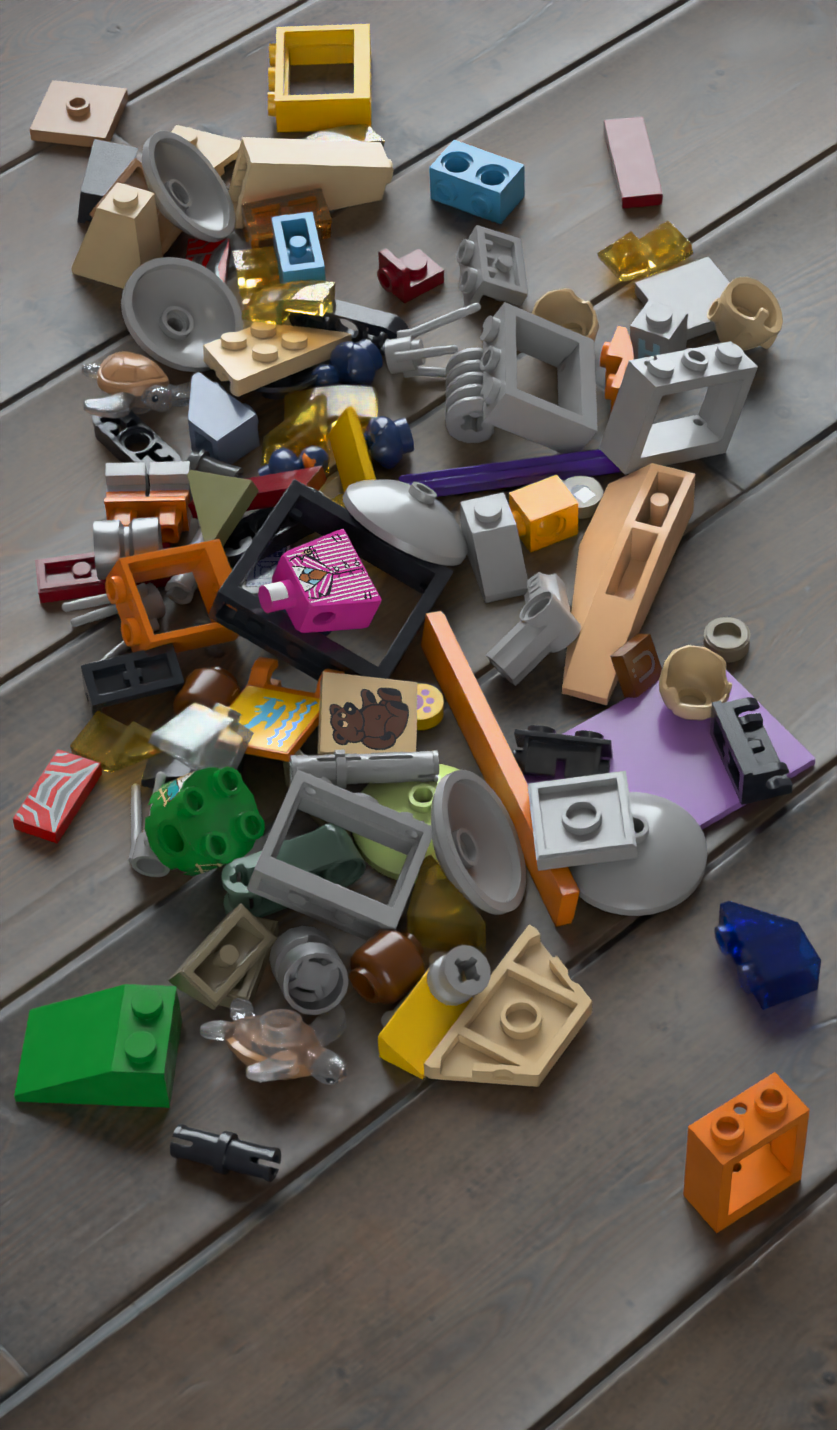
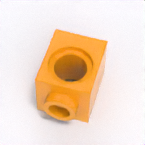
(544, 513)

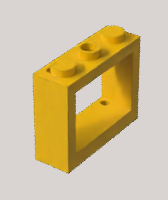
(320, 46)

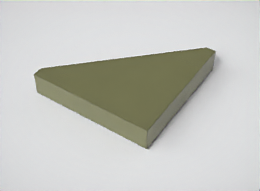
(220, 502)

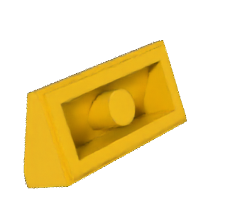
(350, 449)
(417, 1029)

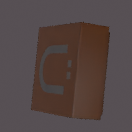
(636, 665)

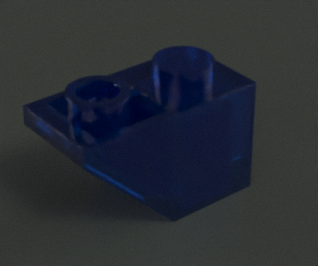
(769, 953)

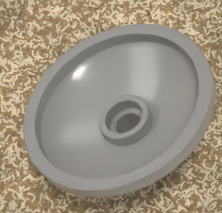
(187, 187)
(180, 297)
(407, 519)
(477, 843)
(667, 865)

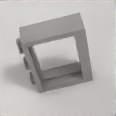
(559, 427)
(635, 441)
(321, 897)

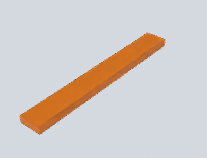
(494, 758)

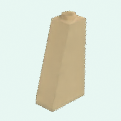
(274, 167)

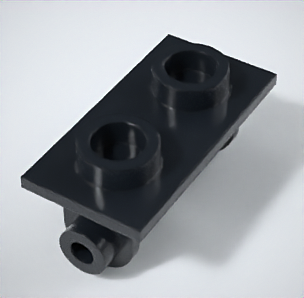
(544, 748)

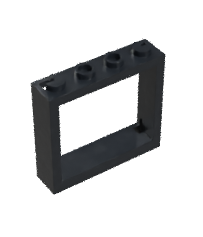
(313, 651)

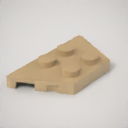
(268, 353)
(516, 1023)

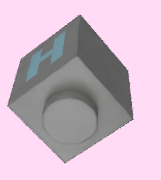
(658, 330)

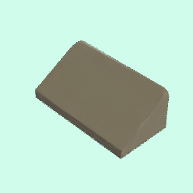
(223, 957)

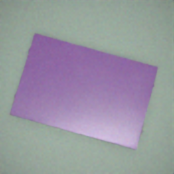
(678, 755)

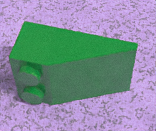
(103, 1048)

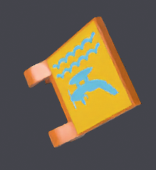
(276, 714)

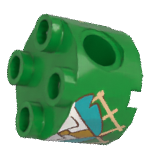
(203, 820)

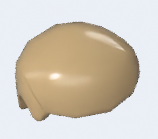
(568, 311)
(692, 681)

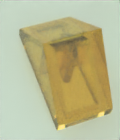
(302, 429)
(441, 914)

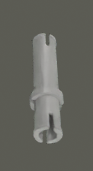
(369, 768)

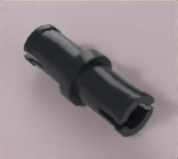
(225, 1152)

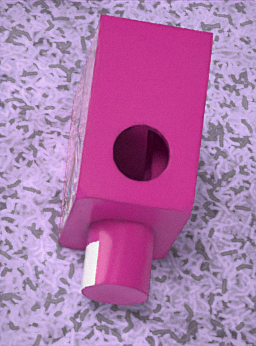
(322, 586)

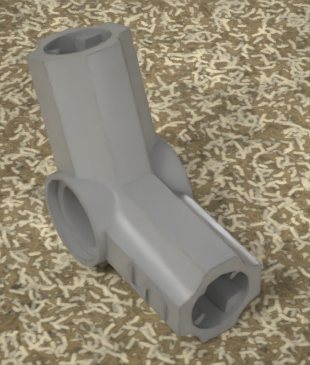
(543, 628)

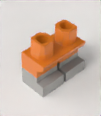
(168, 495)

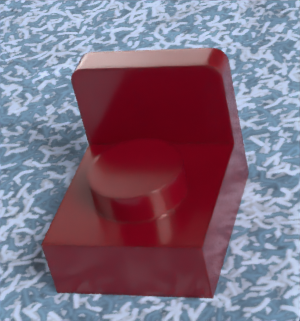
(409, 275)

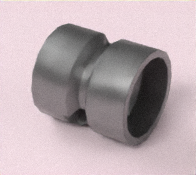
(116, 541)
(308, 970)

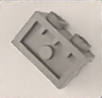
(492, 267)

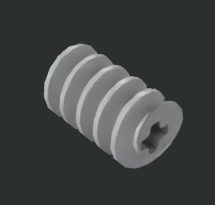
(463, 397)

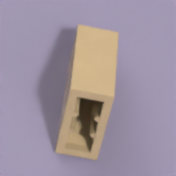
(120, 236)

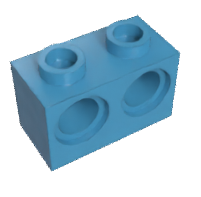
(477, 181)

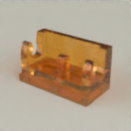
(258, 214)

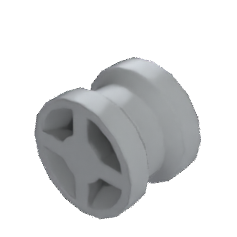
(446, 980)

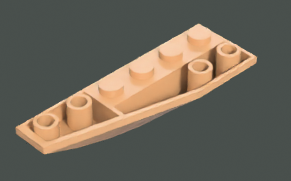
(622, 571)

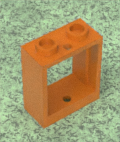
(210, 571)
(746, 1157)

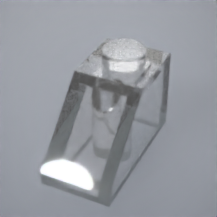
(204, 737)

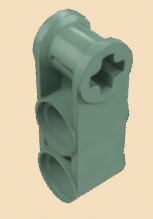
(323, 852)

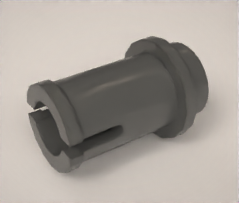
(203, 462)

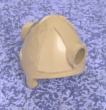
(746, 314)

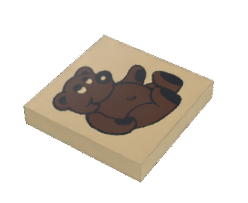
(366, 714)

